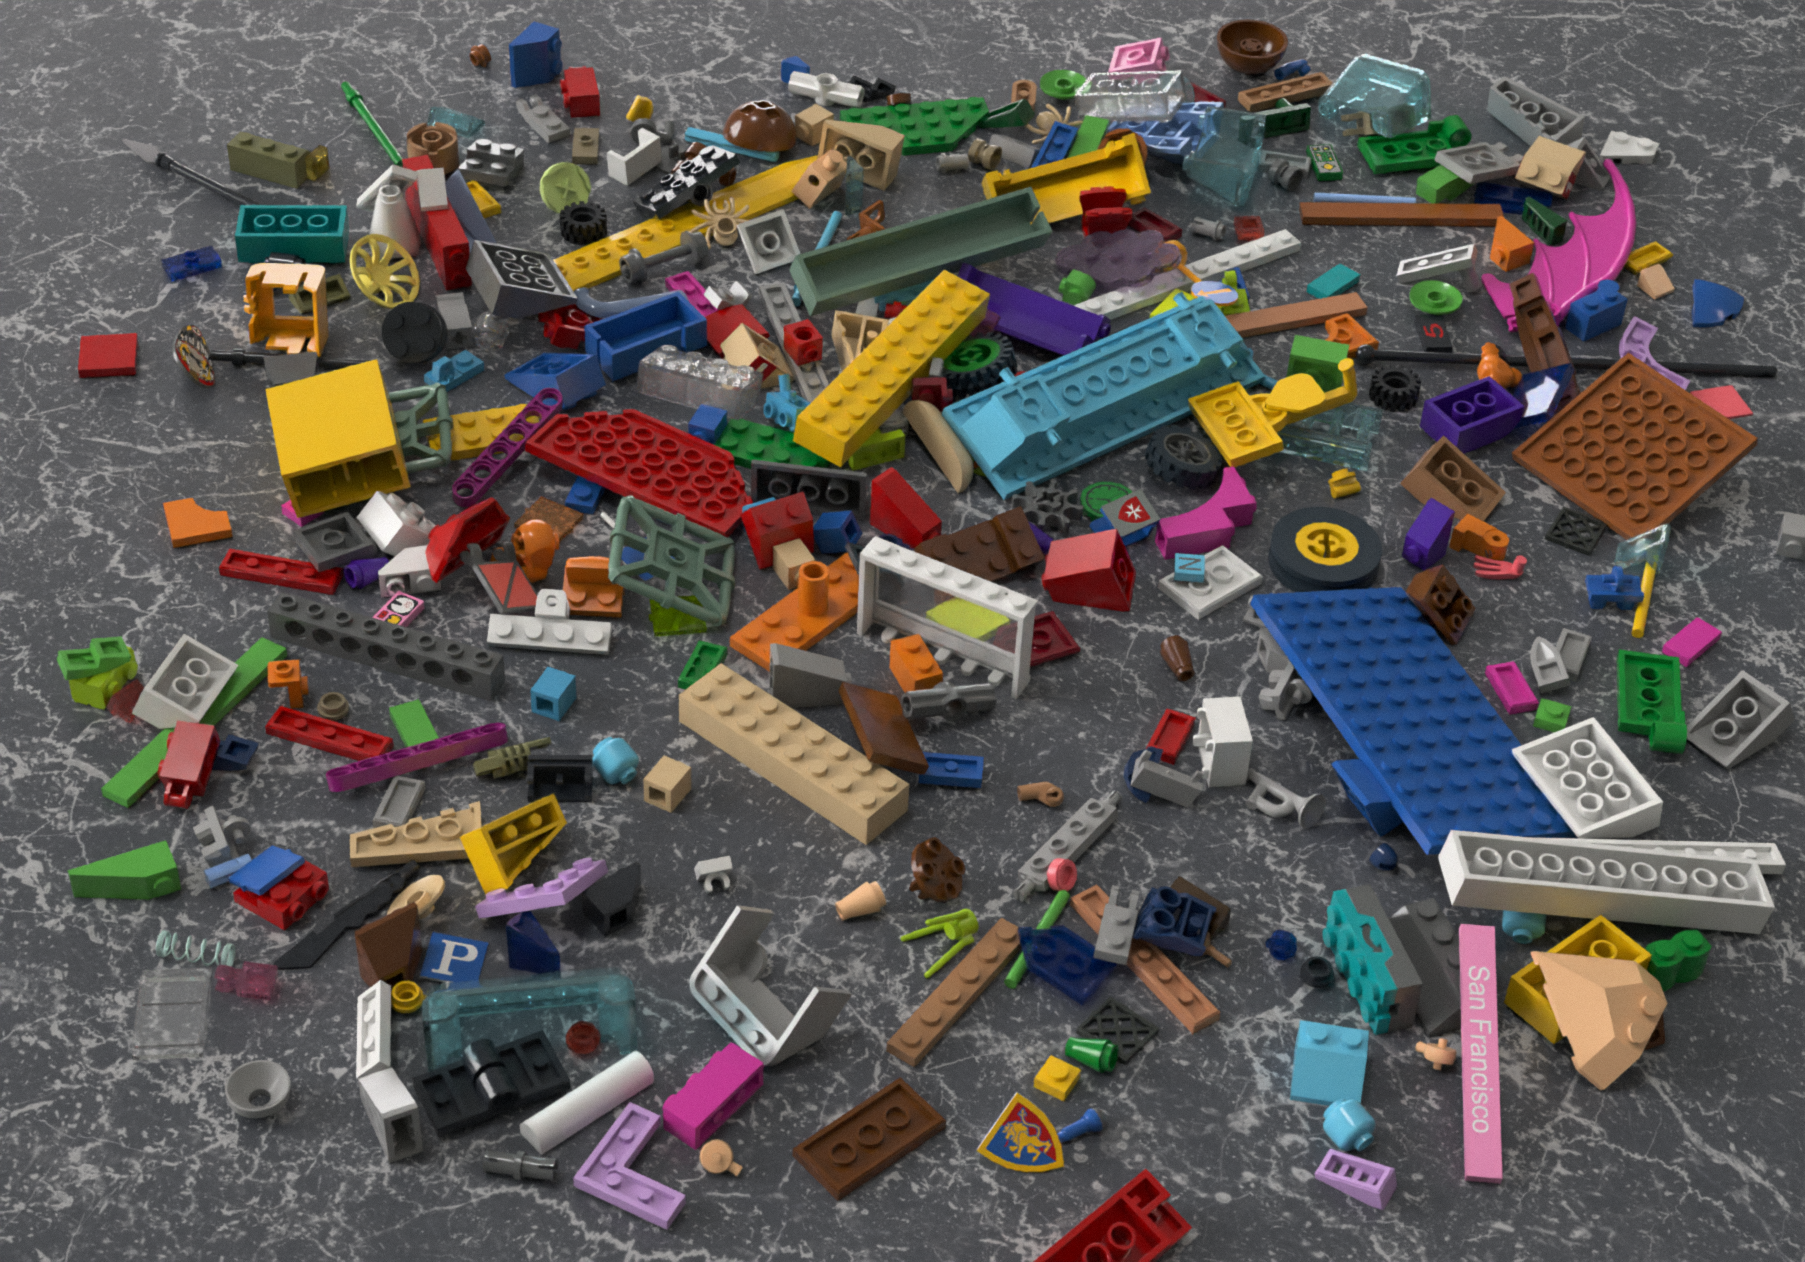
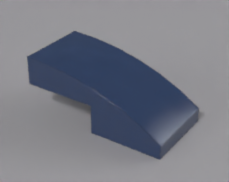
(234, 754)

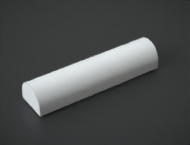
(587, 1102)

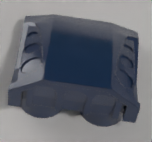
(1174, 921)

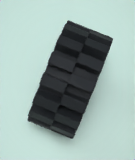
(583, 223)
(1395, 388)

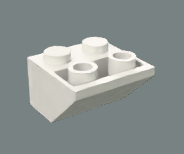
(395, 523)

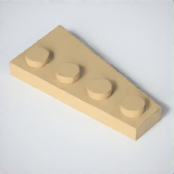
(417, 840)

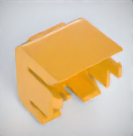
(286, 331)

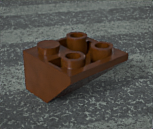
(1441, 601)
(390, 947)

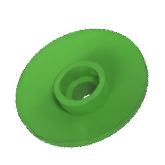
(1061, 83)
(1435, 297)

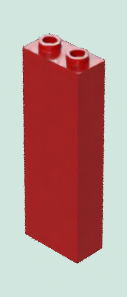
(440, 233)

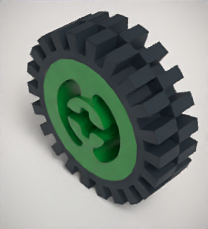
(977, 364)

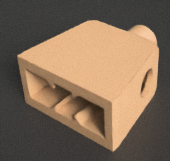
(829, 170)

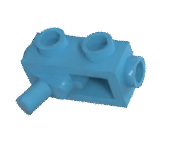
(784, 405)

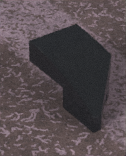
(874, 91)

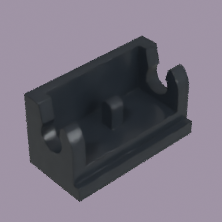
(562, 775)

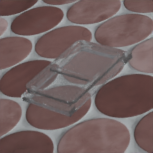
(172, 1013)

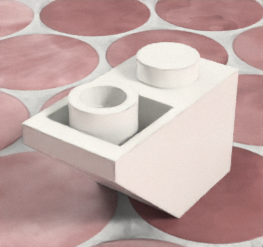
(407, 573)

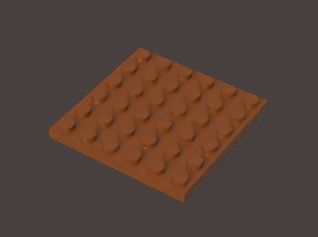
(1634, 448)

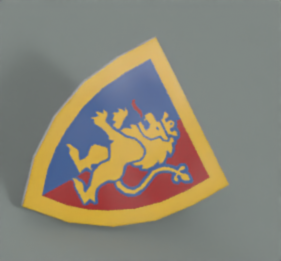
(1023, 1139)

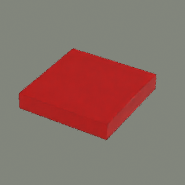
(108, 355)

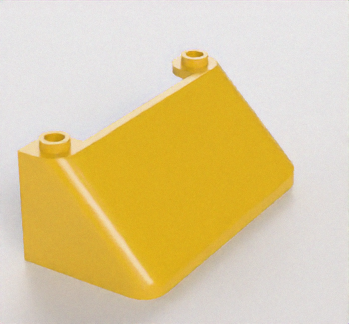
(1060, 182)

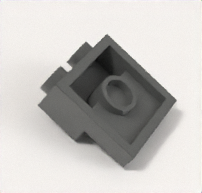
(492, 162)
(334, 542)

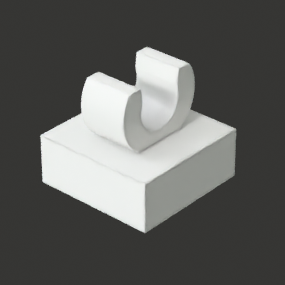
(714, 869)

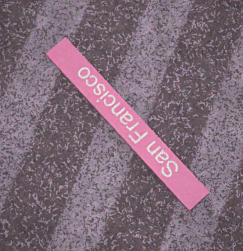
(1480, 1054)

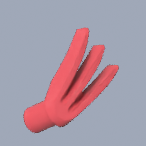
(1499, 570)

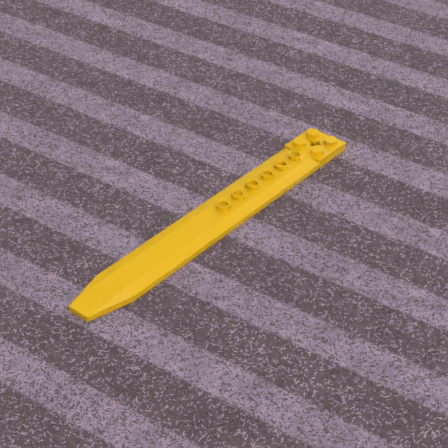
(601, 259)

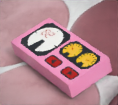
(400, 609)

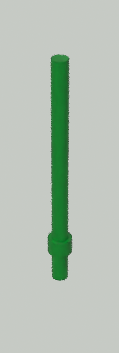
(356, 100)

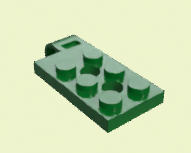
(1414, 148)
(1658, 718)

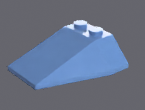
(1173, 138)

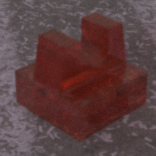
(124, 699)

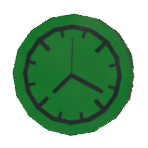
(1100, 494)

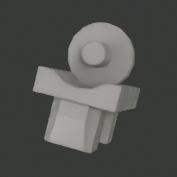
(1284, 692)
(224, 834)

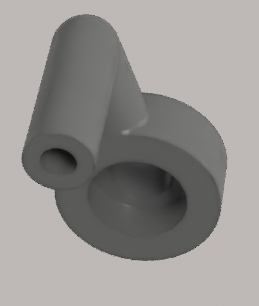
(665, 137)

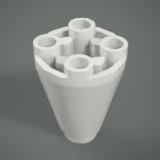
(394, 219)

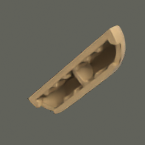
(941, 442)

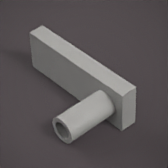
(1442, 262)

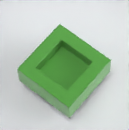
(1551, 715)

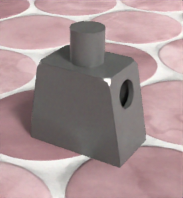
(290, 367)

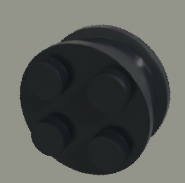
(414, 332)

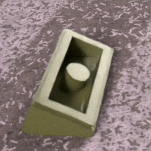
(335, 292)

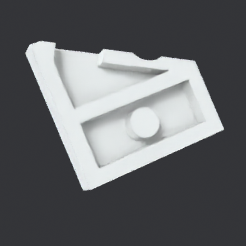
(1629, 149)

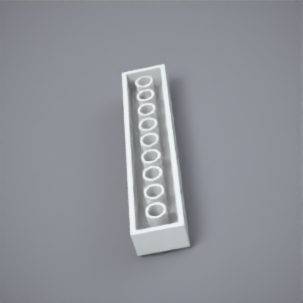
(1605, 881)

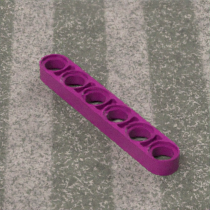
(504, 444)
(416, 757)

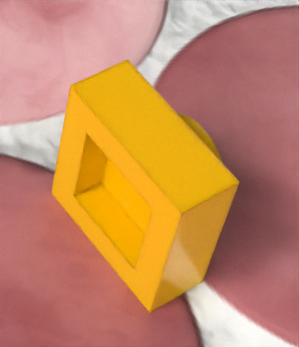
(1057, 1078)

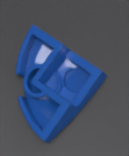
(1714, 304)

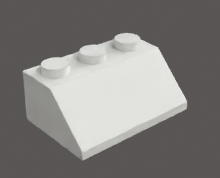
(184, 685)

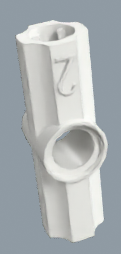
(826, 89)

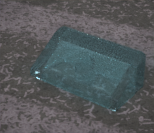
(463, 123)
(854, 187)

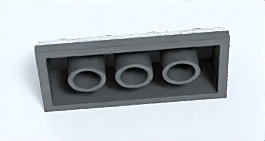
(823, 487)
(1435, 956)

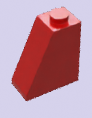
(901, 511)

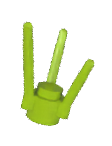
(956, 926)

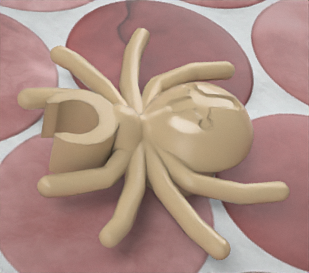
(1046, 120)
(721, 222)

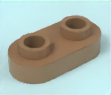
(1024, 89)

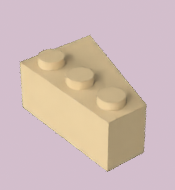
(853, 334)

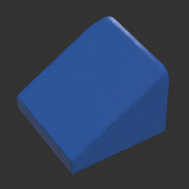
(792, 64)

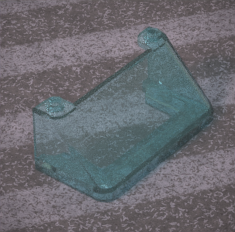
(606, 986)

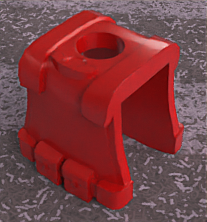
(1104, 210)

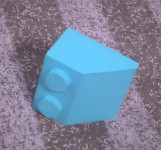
(1328, 1063)

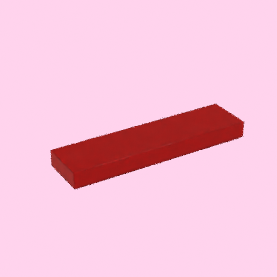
(279, 571)
(327, 735)

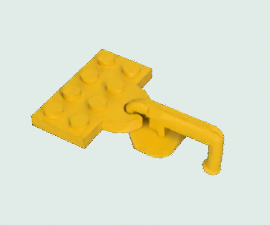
(1247, 425)

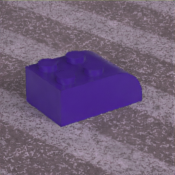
(1472, 414)

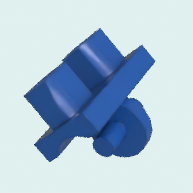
(1614, 587)

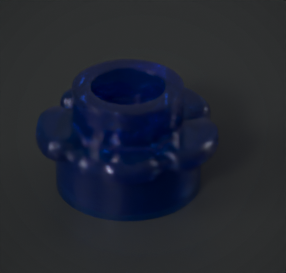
(1282, 944)

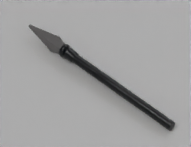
(152, 154)

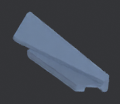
(467, 210)

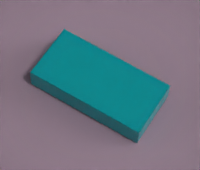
(1333, 282)

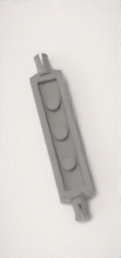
(1068, 842)

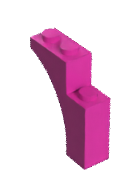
(1211, 523)

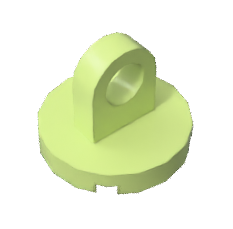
(563, 185)

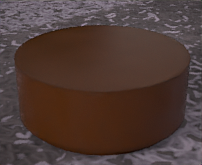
(899, 98)

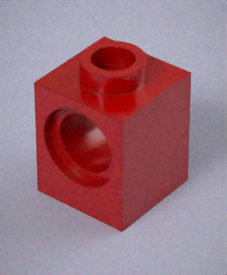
(803, 342)

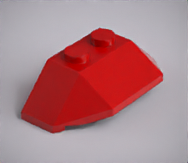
(477, 524)

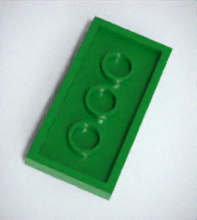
(760, 442)

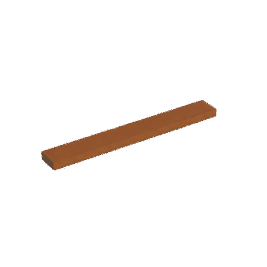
(1399, 214)

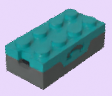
(1372, 959)

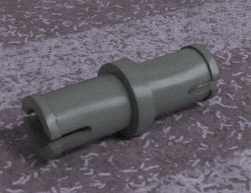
(520, 1165)

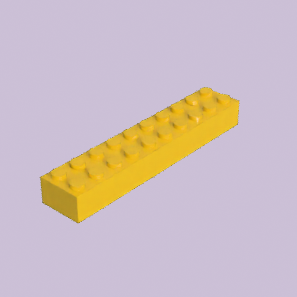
(883, 372)

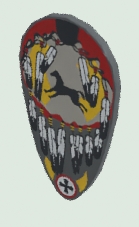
(193, 356)

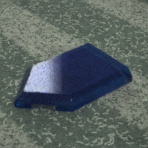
(1064, 961)

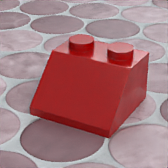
(777, 524)

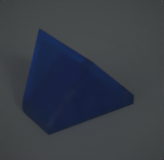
(530, 946)

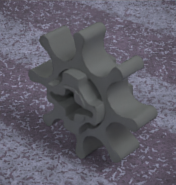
(1049, 506)

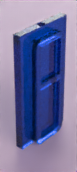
(1509, 197)

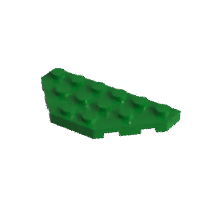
(926, 125)

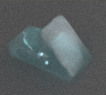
(1646, 546)

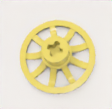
(378, 275)

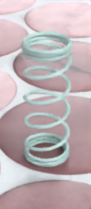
(228, 947)

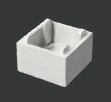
(1223, 741)

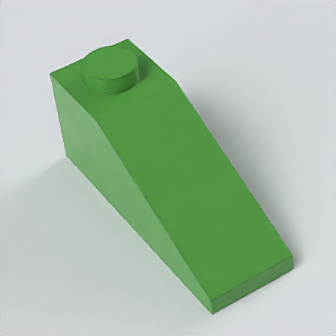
(130, 875)

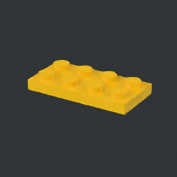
(477, 430)

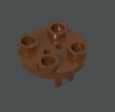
(936, 871)

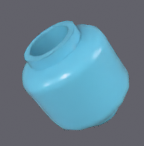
(615, 760)
(1523, 926)
(1349, 1125)

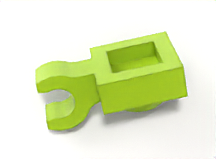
(1242, 303)

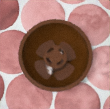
(1251, 46)
(760, 127)

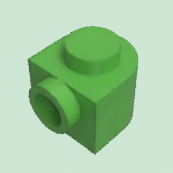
(1077, 287)

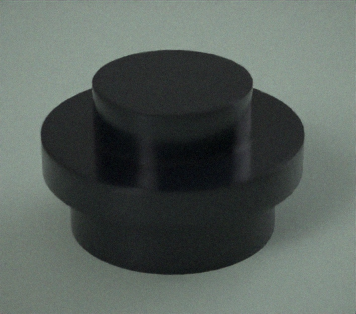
(1317, 972)

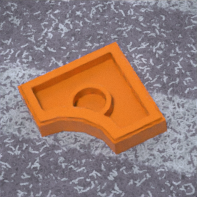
(1348, 331)
(193, 524)

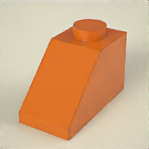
(1510, 246)

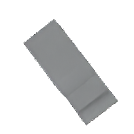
(457, 319)

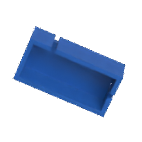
(637, 332)

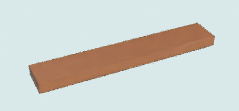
(1296, 314)
(1153, 968)

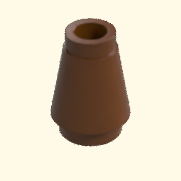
(1177, 656)

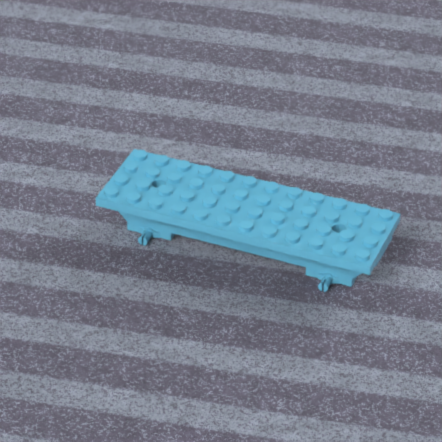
(1100, 395)

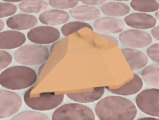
(1602, 1009)

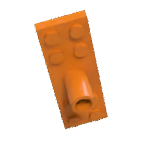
(816, 608)

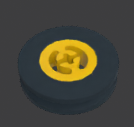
(1300, 546)

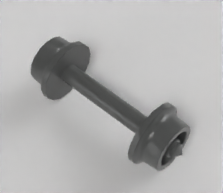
(635, 267)

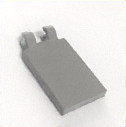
(1479, 161)

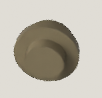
(333, 706)

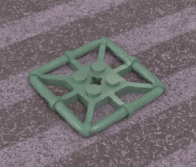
(411, 431)
(683, 571)

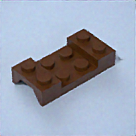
(989, 548)

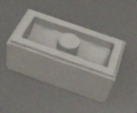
(1015, 150)

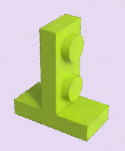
(879, 449)

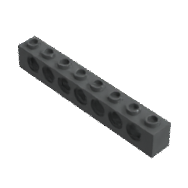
(386, 646)

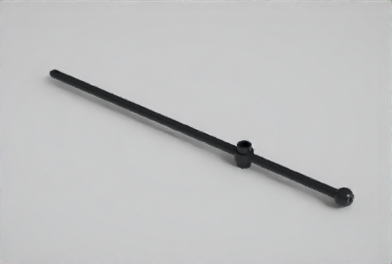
(1366, 355)

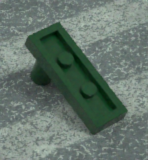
(1286, 118)

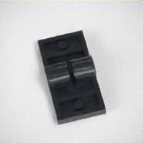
(688, 183)
(490, 1082)

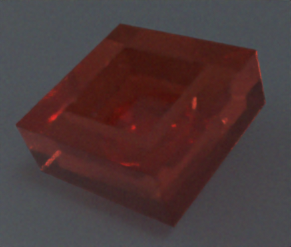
(1248, 227)

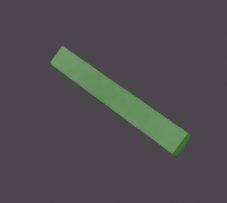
(142, 770)

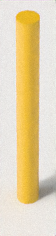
(1643, 607)

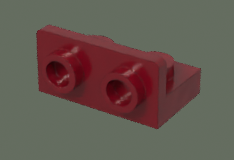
(933, 391)

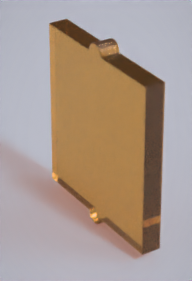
(556, 515)

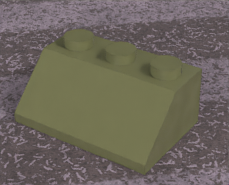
(268, 159)

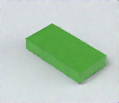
(412, 723)

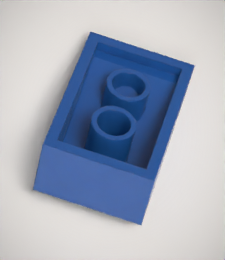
(571, 374)

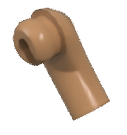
(1043, 792)

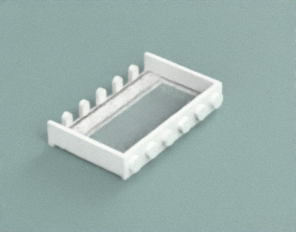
(947, 610)

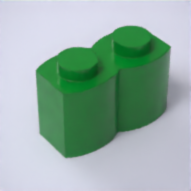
(1678, 959)

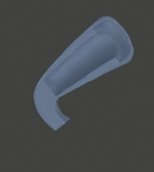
(607, 309)

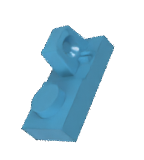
(454, 370)

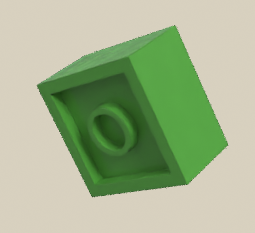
(1319, 360)

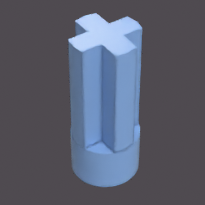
(220, 873)

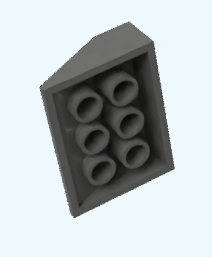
(517, 280)

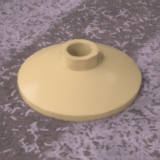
(422, 892)

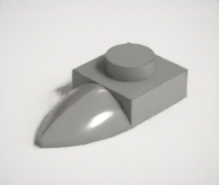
(1548, 666)

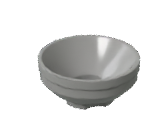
(255, 1079)

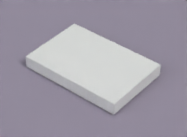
(1224, 580)

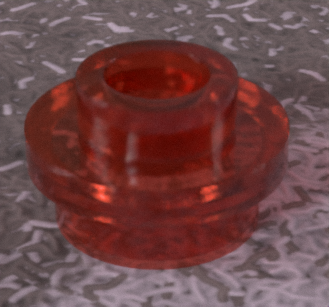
(580, 1031)

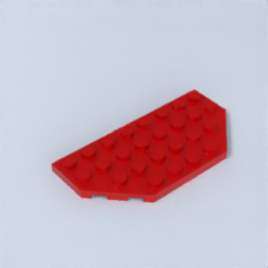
(648, 461)

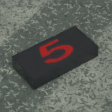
(1433, 333)

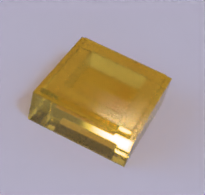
(317, 162)

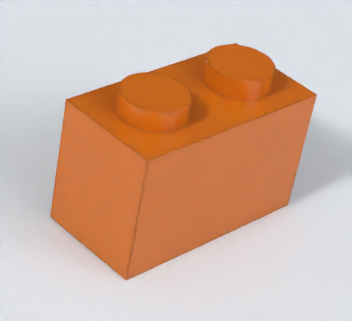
(914, 664)

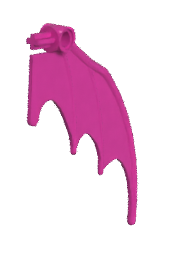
(1575, 269)

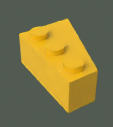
(511, 842)

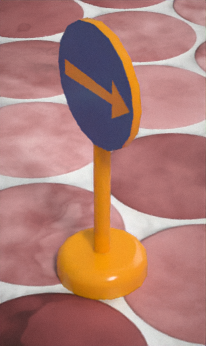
(1220, 293)

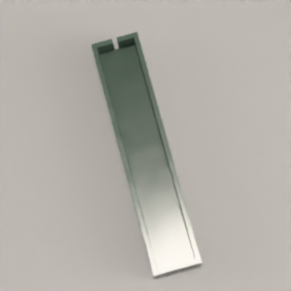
(919, 251)

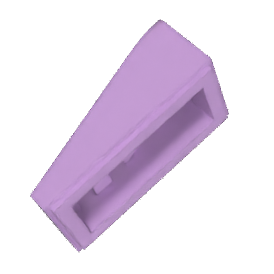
(1374, 1192)

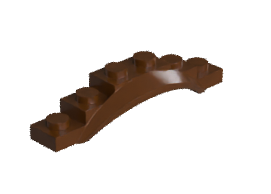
(1539, 333)

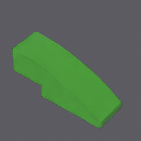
(1440, 184)

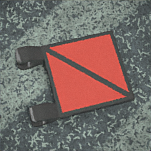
(502, 578)

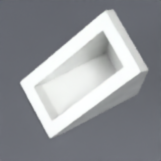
(432, 189)

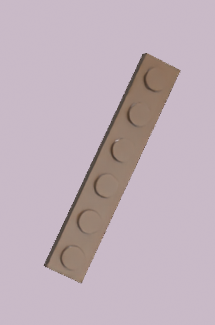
(955, 993)

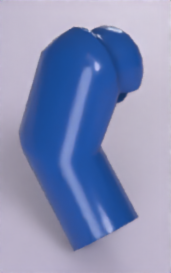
(1291, 67)

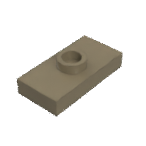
(585, 146)

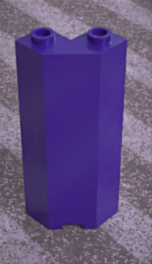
(1037, 317)

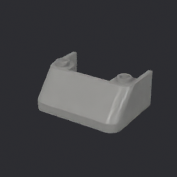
(744, 1007)

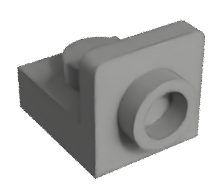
(725, 298)

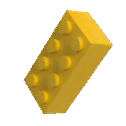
(1595, 939)

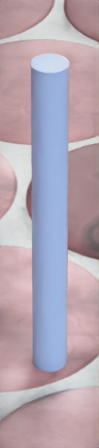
(1352, 198)

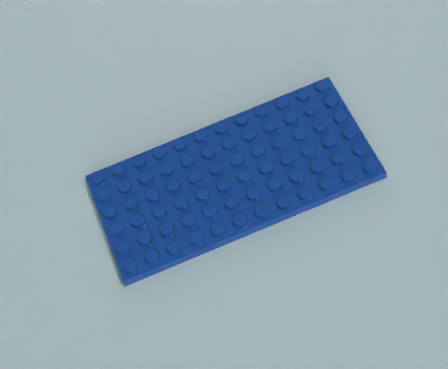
(1410, 713)

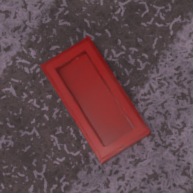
(1172, 734)

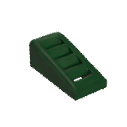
(1010, 115)
(1554, 225)

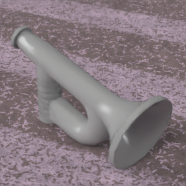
(1308, 808)

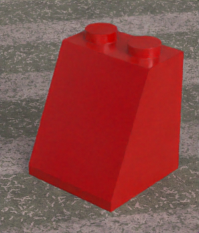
(1090, 571)

